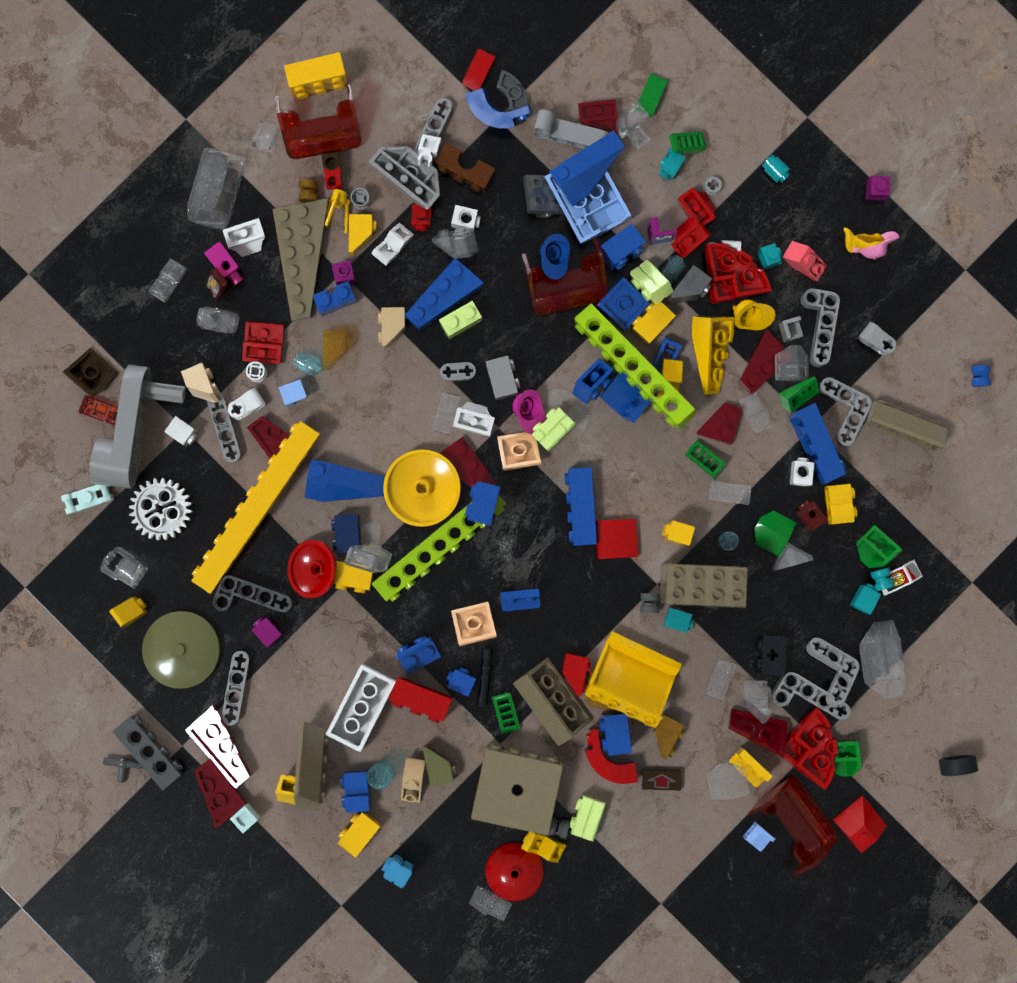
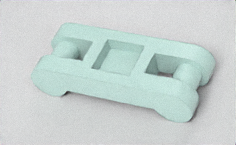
(86, 498)

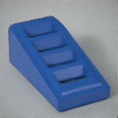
(666, 340)

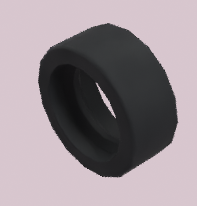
(958, 765)

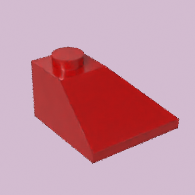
(860, 824)

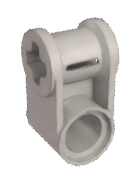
(876, 338)

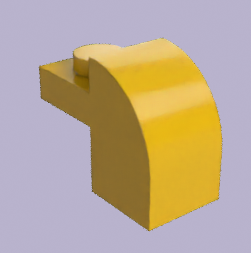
(543, 845)

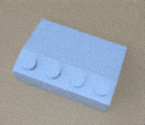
(596, 213)

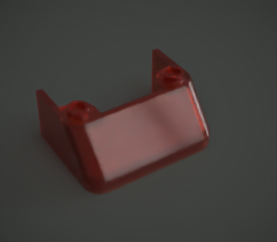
(321, 134)
(573, 290)
(803, 821)

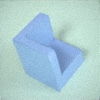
(292, 393)
(758, 836)

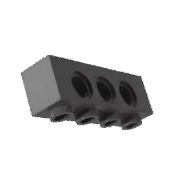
(125, 732)

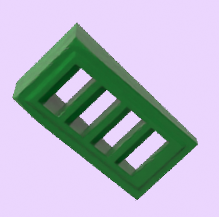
(690, 142)
(788, 397)
(722, 465)
(500, 697)

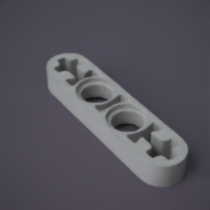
(436, 132)
(222, 427)
(233, 687)

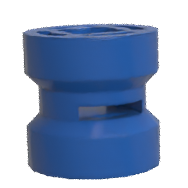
(981, 376)

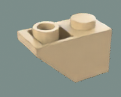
(393, 325)
(199, 382)
(412, 780)

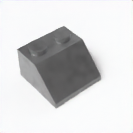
(691, 287)

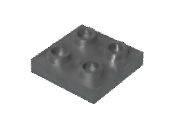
(539, 197)

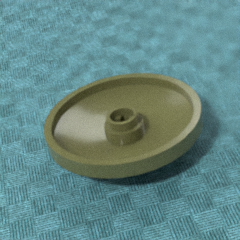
(181, 649)

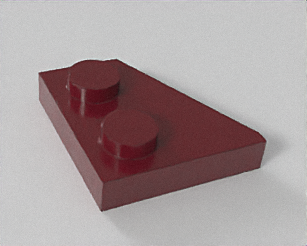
(599, 115)

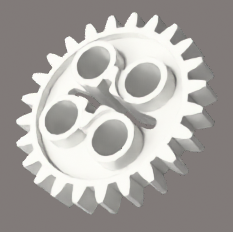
(167, 525)

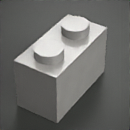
(502, 377)

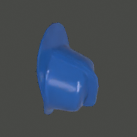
(555, 256)

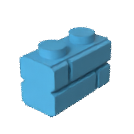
(397, 870)

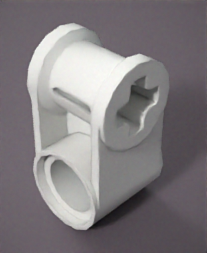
(250, 403)

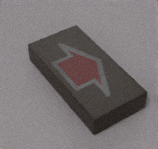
(661, 779)

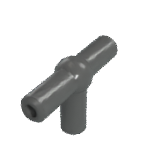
(122, 763)

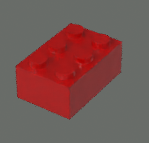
(420, 699)

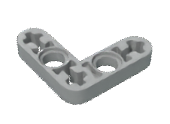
(852, 403)
(839, 665)

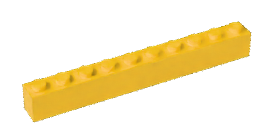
(256, 507)

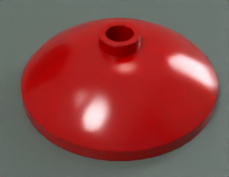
(305, 565)
(510, 858)

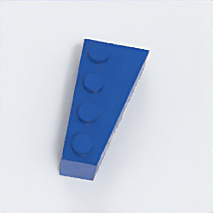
(446, 292)

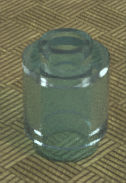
(673, 269)
(307, 363)

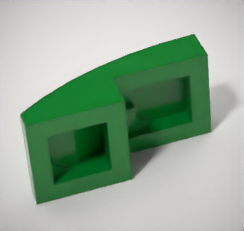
(652, 93)

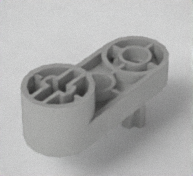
(118, 460)

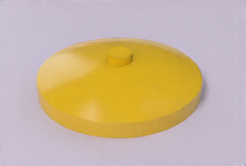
(421, 488)

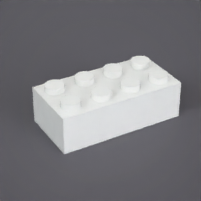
(361, 707)

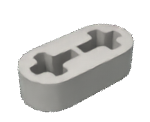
(457, 367)

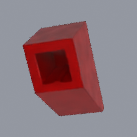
(575, 670)

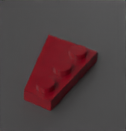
(761, 364)
(467, 463)
(769, 735)
(219, 793)

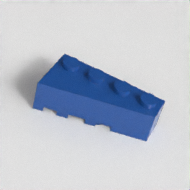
(817, 443)

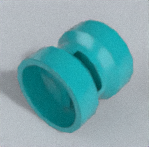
(882, 579)

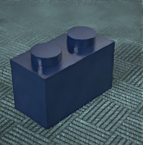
(346, 532)

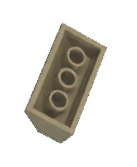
(906, 426)
(553, 701)
(310, 767)

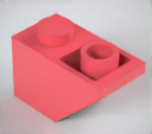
(804, 260)

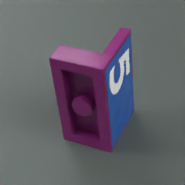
(655, 235)

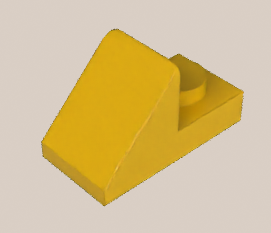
(672, 373)

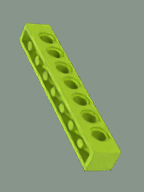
(590, 317)
(383, 583)

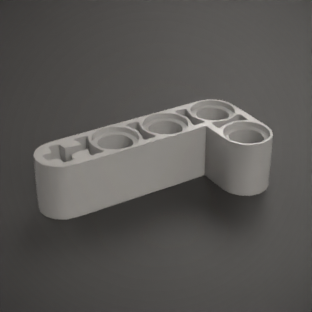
(565, 132)
(821, 328)
(813, 697)

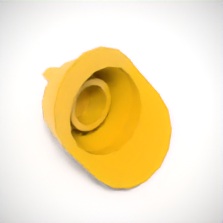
(753, 315)

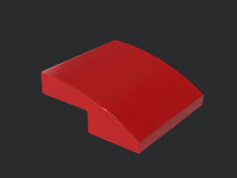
(263, 342)
(616, 539)

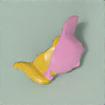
(869, 245)

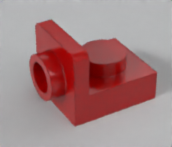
(420, 218)

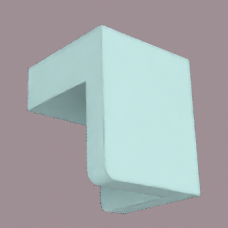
(245, 818)

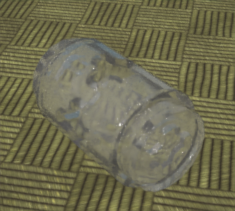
(217, 320)

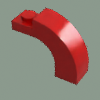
(614, 772)

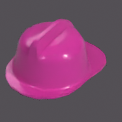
(529, 410)

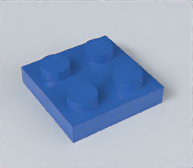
(623, 304)

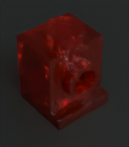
(803, 514)

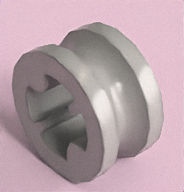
(717, 189)

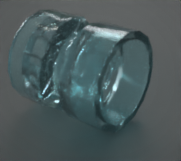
(380, 775)

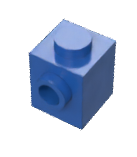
(460, 681)

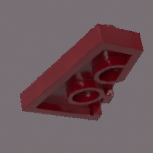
(268, 435)

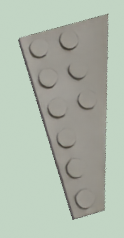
(300, 246)

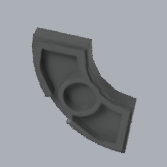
(513, 90)

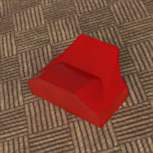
(697, 205)
(689, 237)

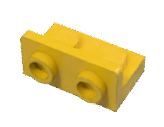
(755, 772)

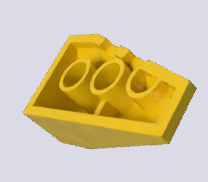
(710, 343)

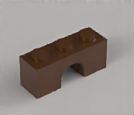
(477, 177)

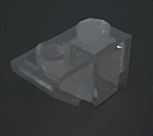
(456, 243)
(368, 558)
(755, 699)

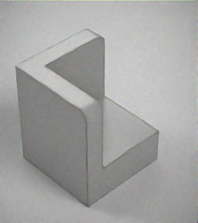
(791, 329)

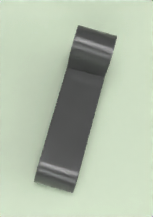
(256, 596)

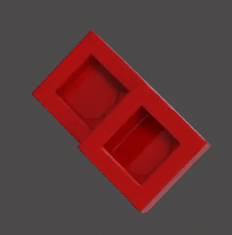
(478, 70)

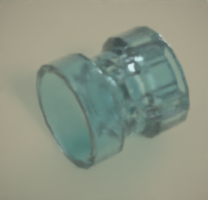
(727, 541)

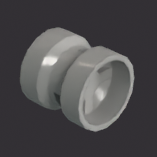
(360, 195)

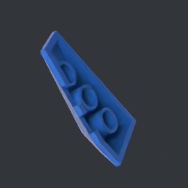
(583, 170)
(334, 482)

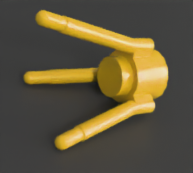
(338, 200)

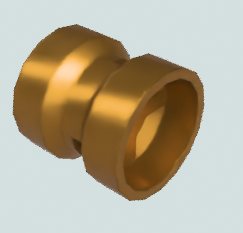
(308, 190)

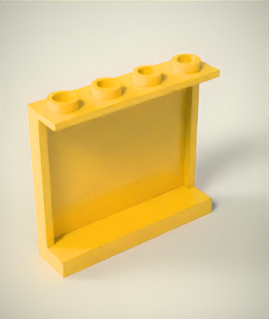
(632, 679)

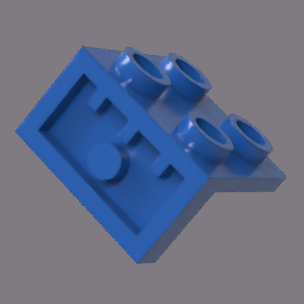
(624, 398)
(418, 655)

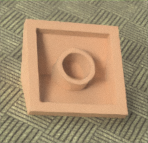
(518, 451)
(473, 623)

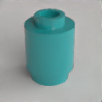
(776, 169)

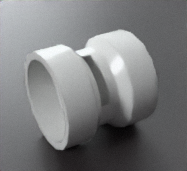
(258, 374)

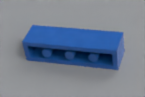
(581, 506)

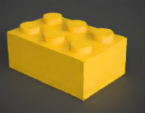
(316, 75)

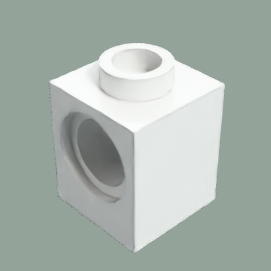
(459, 212)
(181, 431)
(795, 478)

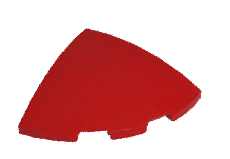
(733, 274)
(812, 748)

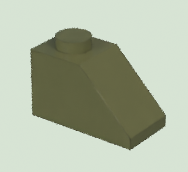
(438, 767)

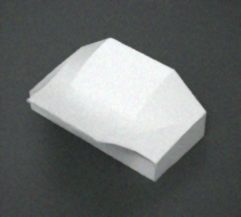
(245, 237)
(474, 419)

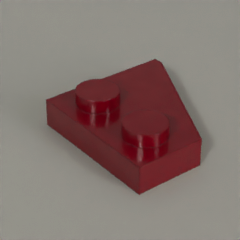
(722, 424)

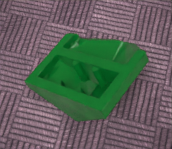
(773, 532)
(876, 549)
(848, 758)

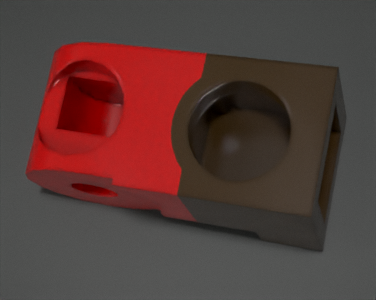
(332, 170)

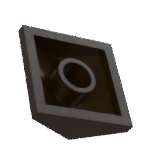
(91, 373)

